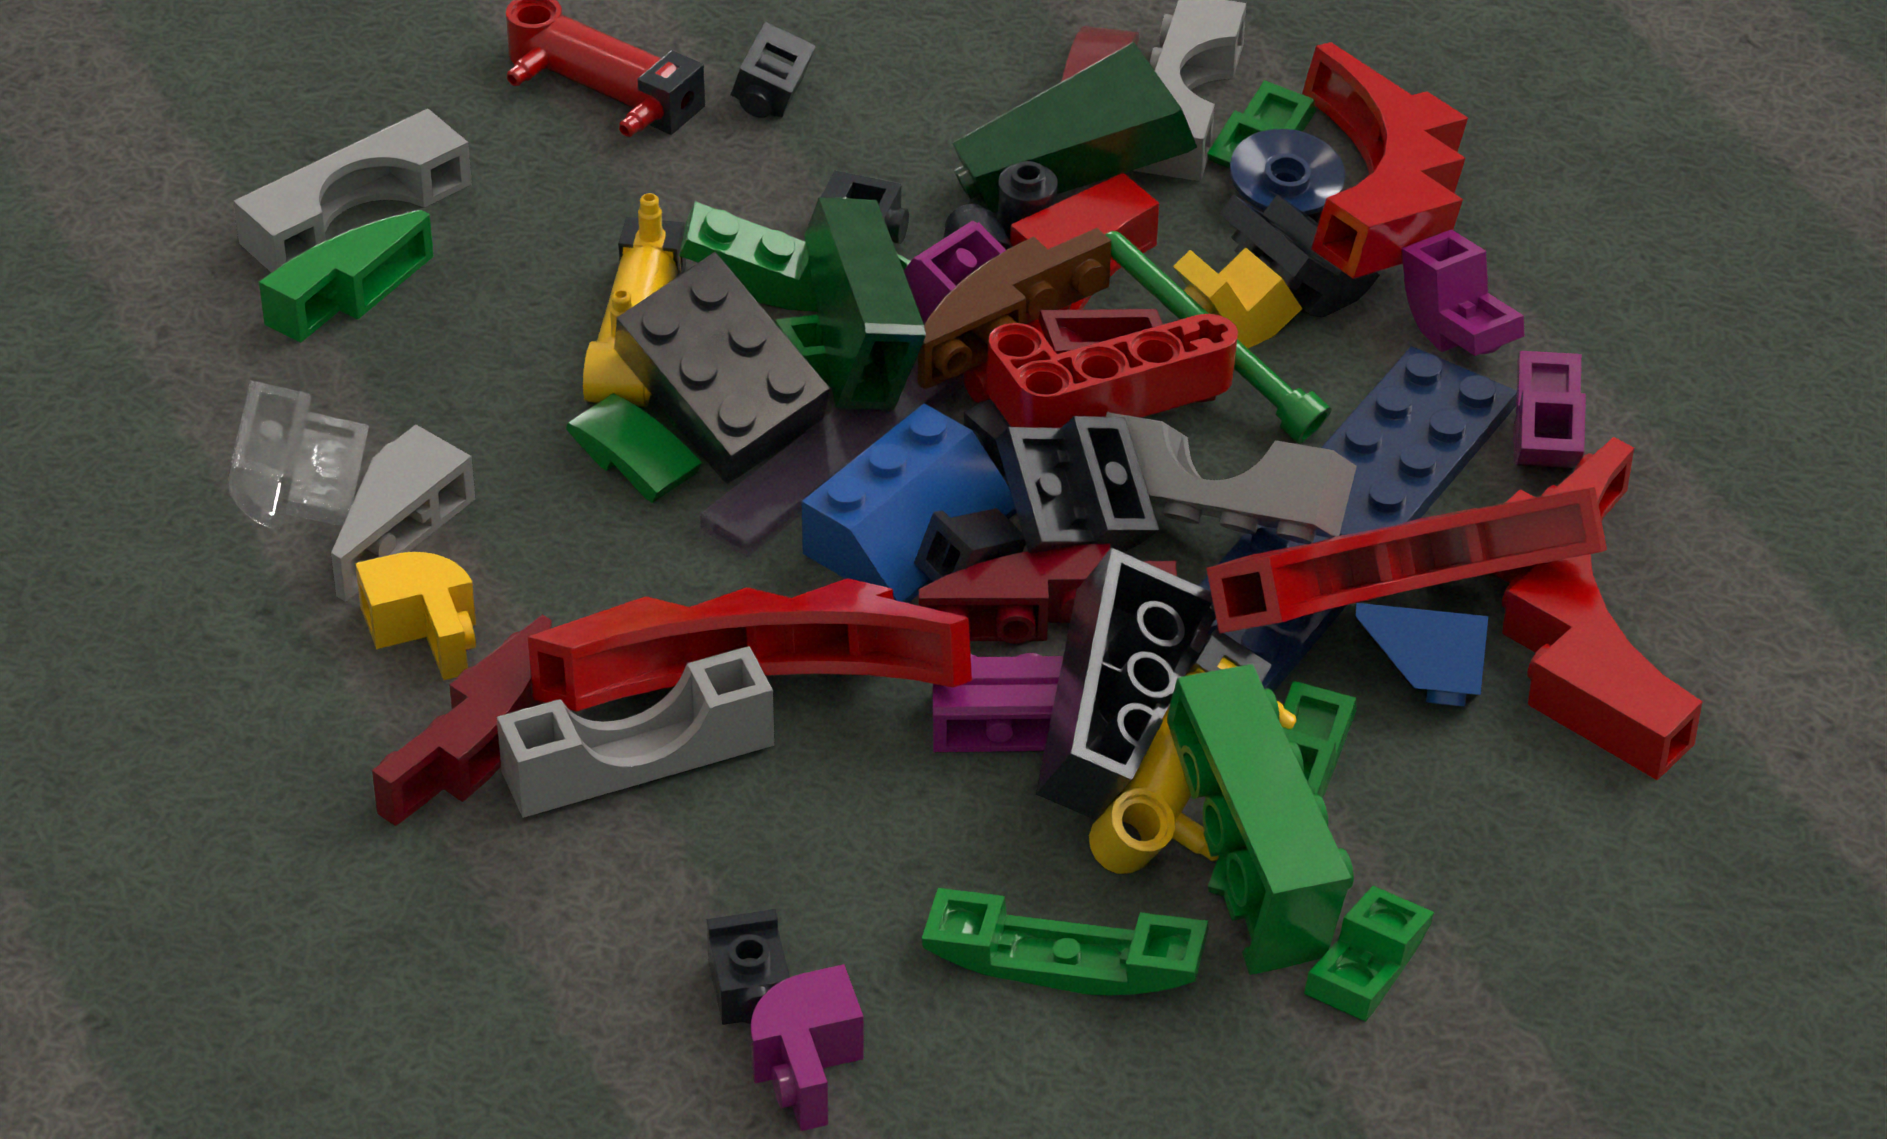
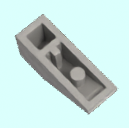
(401, 501)

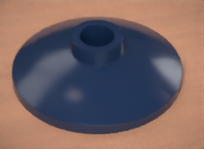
(1286, 165)

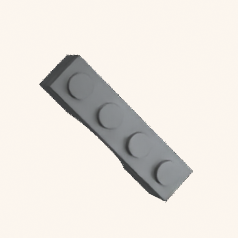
(1198, 47)
(407, 162)
(1289, 489)
(709, 716)

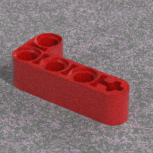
(1119, 376)

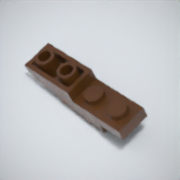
(1009, 291)

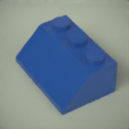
(879, 505)

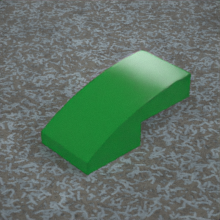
(1269, 109)
(635, 443)
(1370, 953)

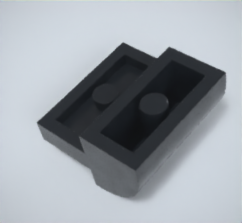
(1284, 241)
(1077, 484)

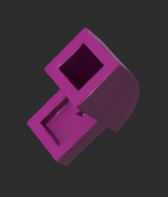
(1451, 297)
(1549, 410)
(799, 1031)

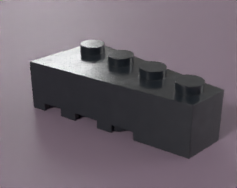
(1118, 673)

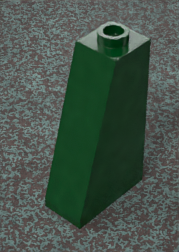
(1082, 129)
(862, 304)

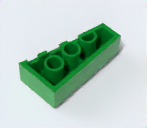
(1260, 816)

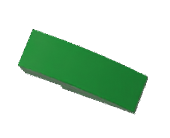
(345, 274)

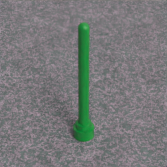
(1299, 412)

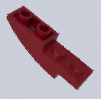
(1019, 592)
(462, 746)

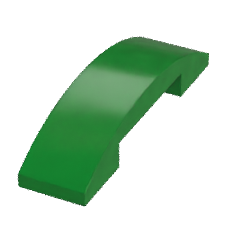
(1062, 955)

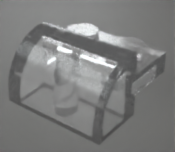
(293, 459)

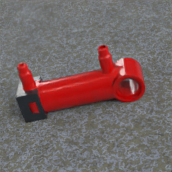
(659, 90)

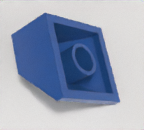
(1431, 648)

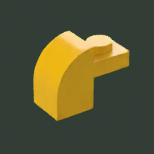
(1243, 293)
(418, 598)

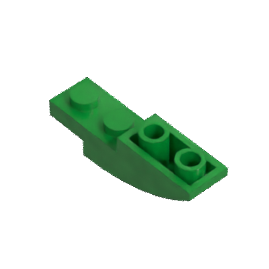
(763, 259)

